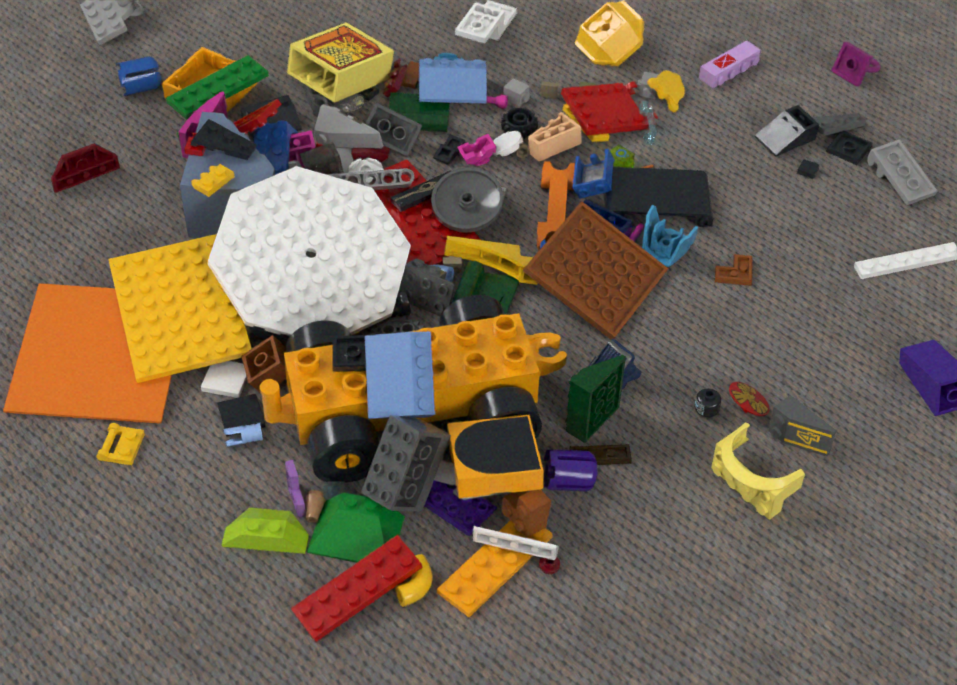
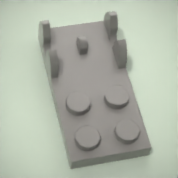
(902, 172)

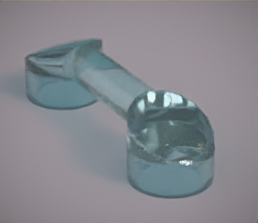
(646, 108)

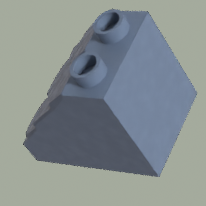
(205, 213)

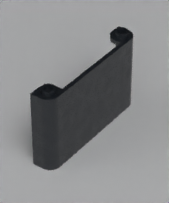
(670, 190)

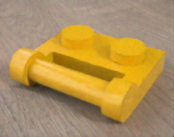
(126, 448)

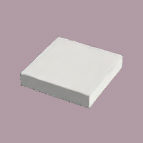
(225, 379)

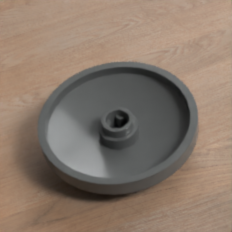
(467, 199)

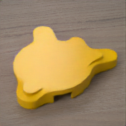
(668, 87)

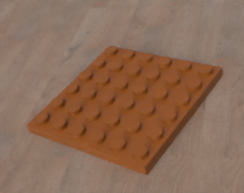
(595, 270)

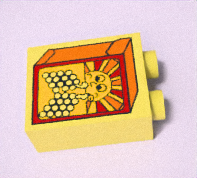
(340, 62)

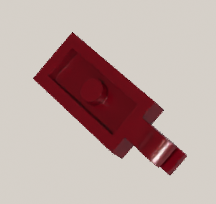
(395, 79)

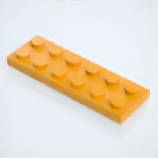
(486, 572)

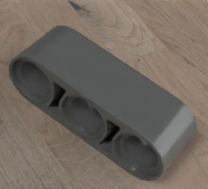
(315, 99)

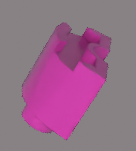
(479, 152)

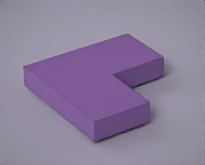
(293, 486)

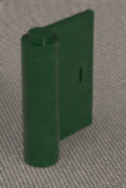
(431, 115)
(477, 282)

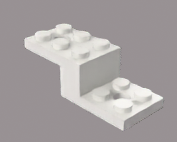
(486, 21)

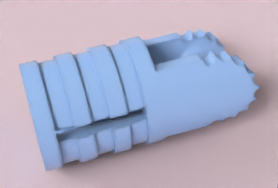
(248, 434)

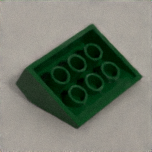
(594, 397)

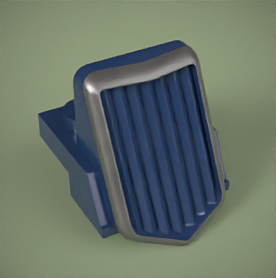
(614, 349)

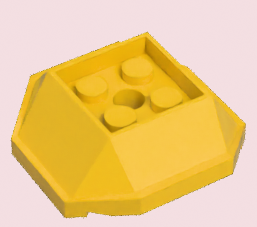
(611, 34)

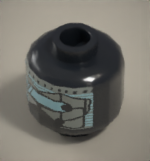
(708, 402)

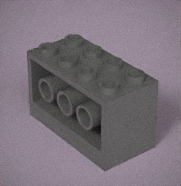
(405, 464)

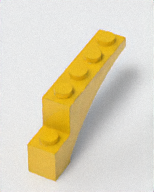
(493, 254)

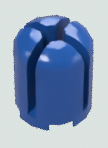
(139, 75)

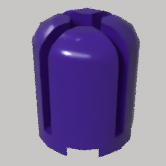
(569, 470)

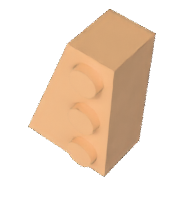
(554, 138)

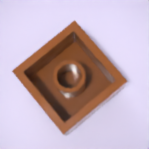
(265, 362)

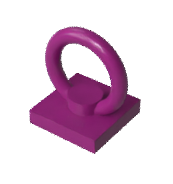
(854, 63)

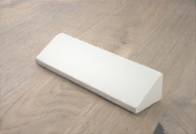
(515, 543)

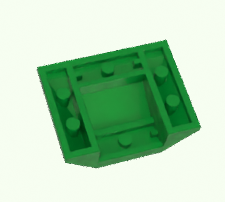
(353, 527)

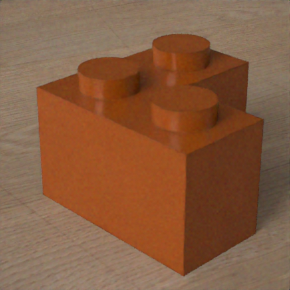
(527, 510)

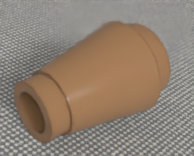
(313, 505)

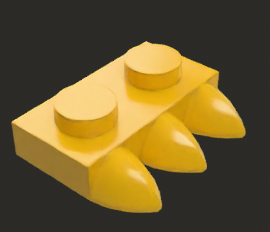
(213, 180)

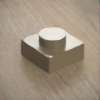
(454, 262)

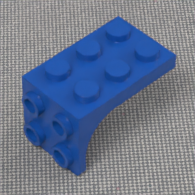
(274, 143)

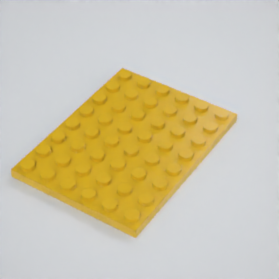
(176, 310)

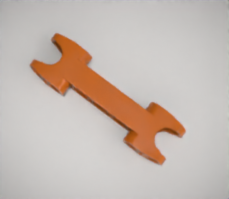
(558, 183)

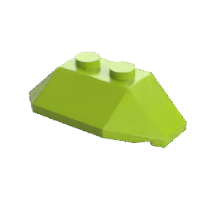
(266, 531)

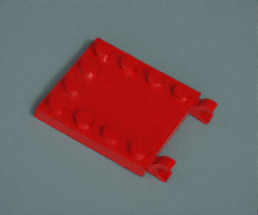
(605, 108)

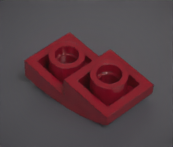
(378, 154)

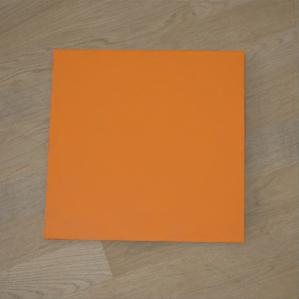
(80, 361)

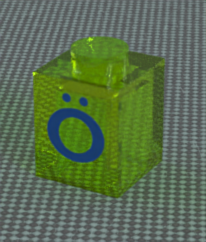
(622, 157)

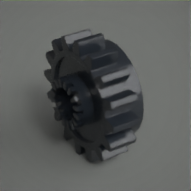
(519, 120)

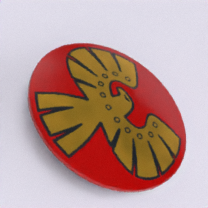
(749, 399)

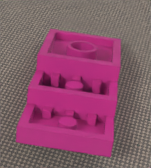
(216, 105)

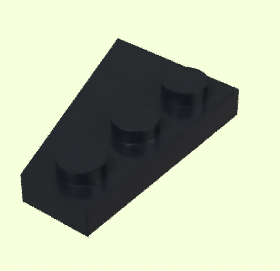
(220, 138)

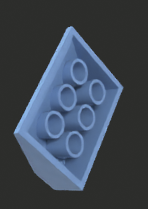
(452, 81)
(399, 375)

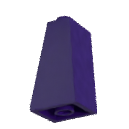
(932, 374)

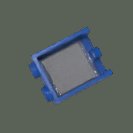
(593, 177)

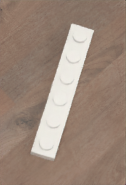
(906, 260)

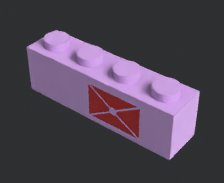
(729, 64)

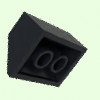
(285, 112)

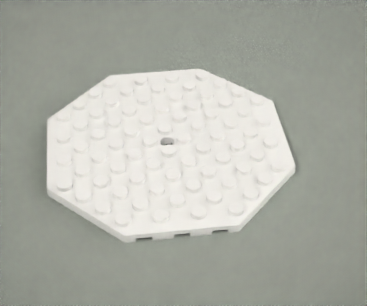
(265, 245)

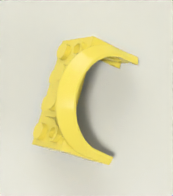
(762, 492)

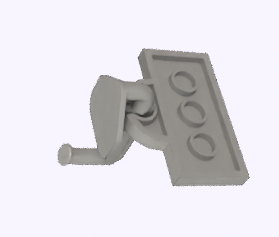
(108, 17)

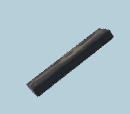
(415, 194)

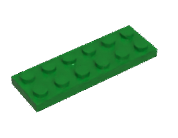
(229, 80)

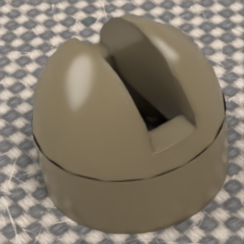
(522, 153)

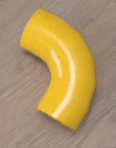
(418, 585)

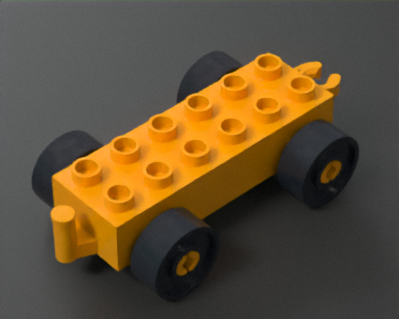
(480, 370)

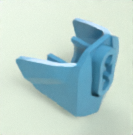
(665, 243)

